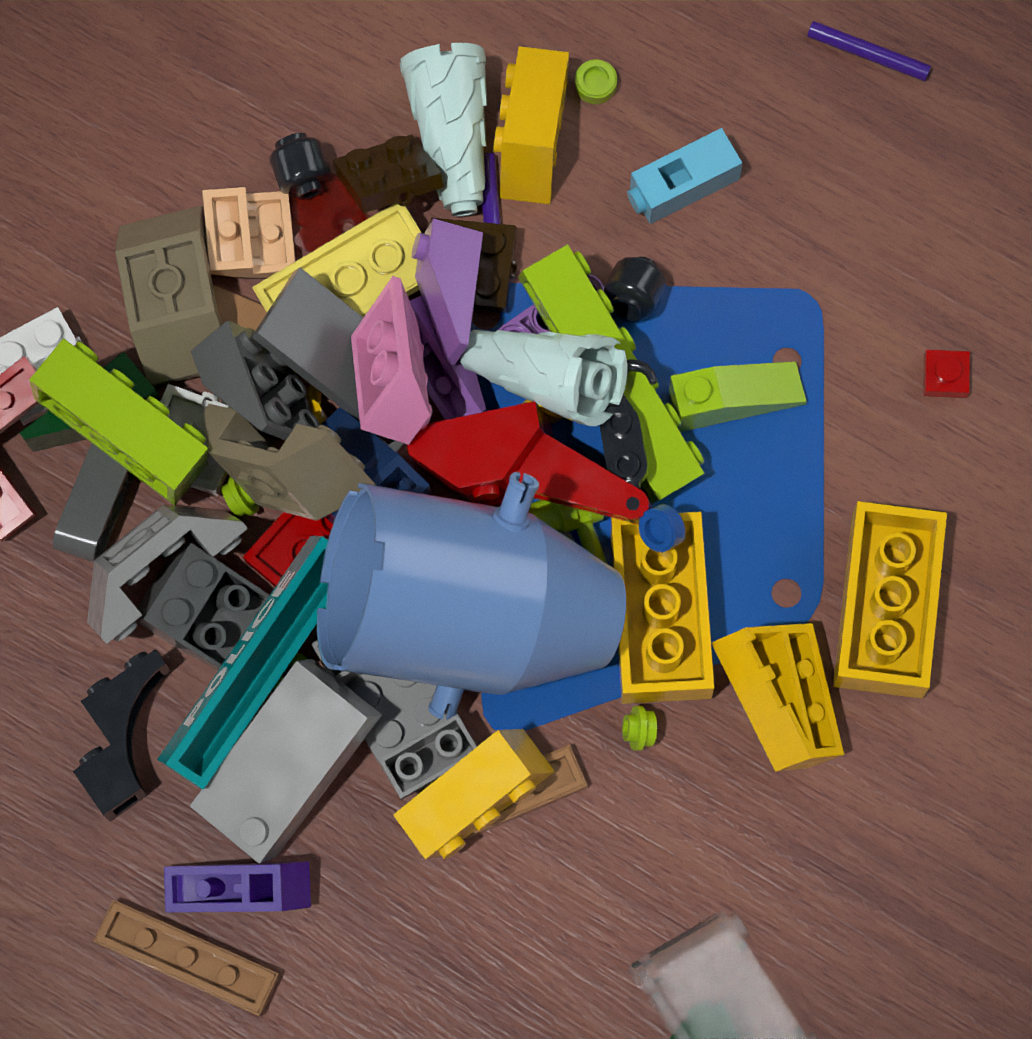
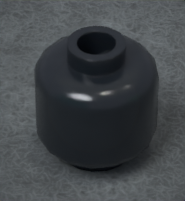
(300, 165)
(635, 288)

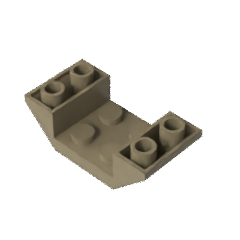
(167, 291)
(301, 478)

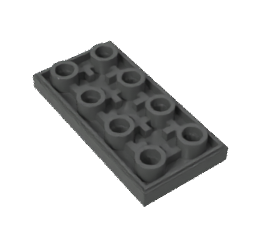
(313, 337)

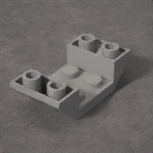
(127, 561)
(407, 738)

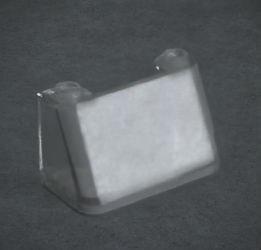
(714, 986)

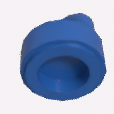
(661, 528)

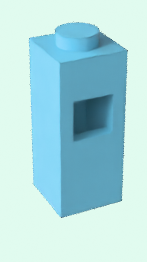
(684, 176)

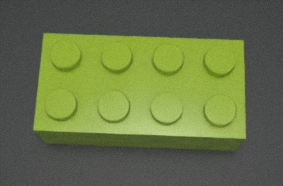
(119, 420)

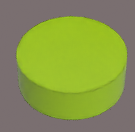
(596, 81)

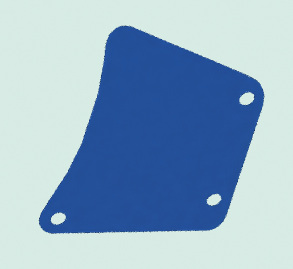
(758, 482)

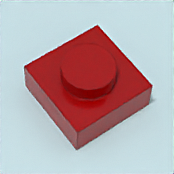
(946, 373)

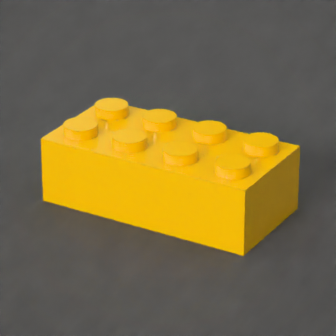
(890, 600)
(666, 623)

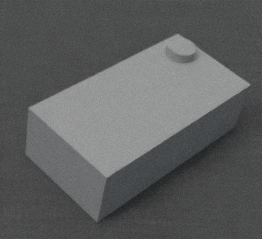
(285, 760)

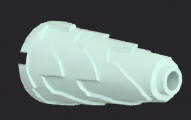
(449, 103)
(556, 370)

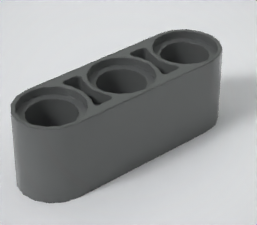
(93, 506)

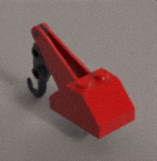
(482, 450)

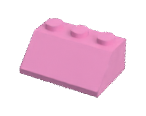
(391, 367)

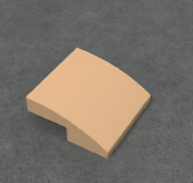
(247, 232)

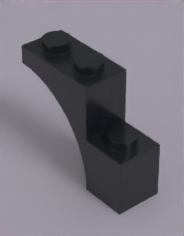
(115, 706)

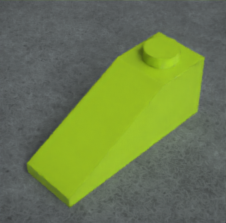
(734, 392)

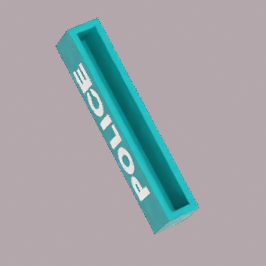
(250, 669)

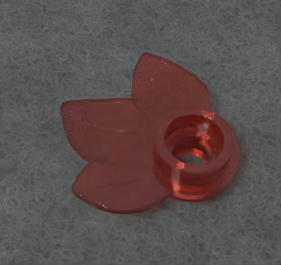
(324, 215)

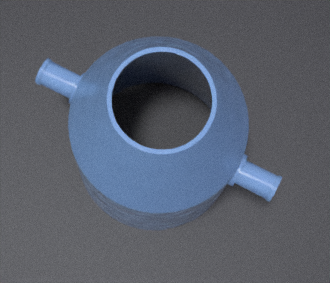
(463, 595)

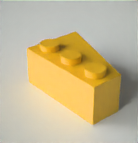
(531, 123)
(783, 692)
(473, 793)

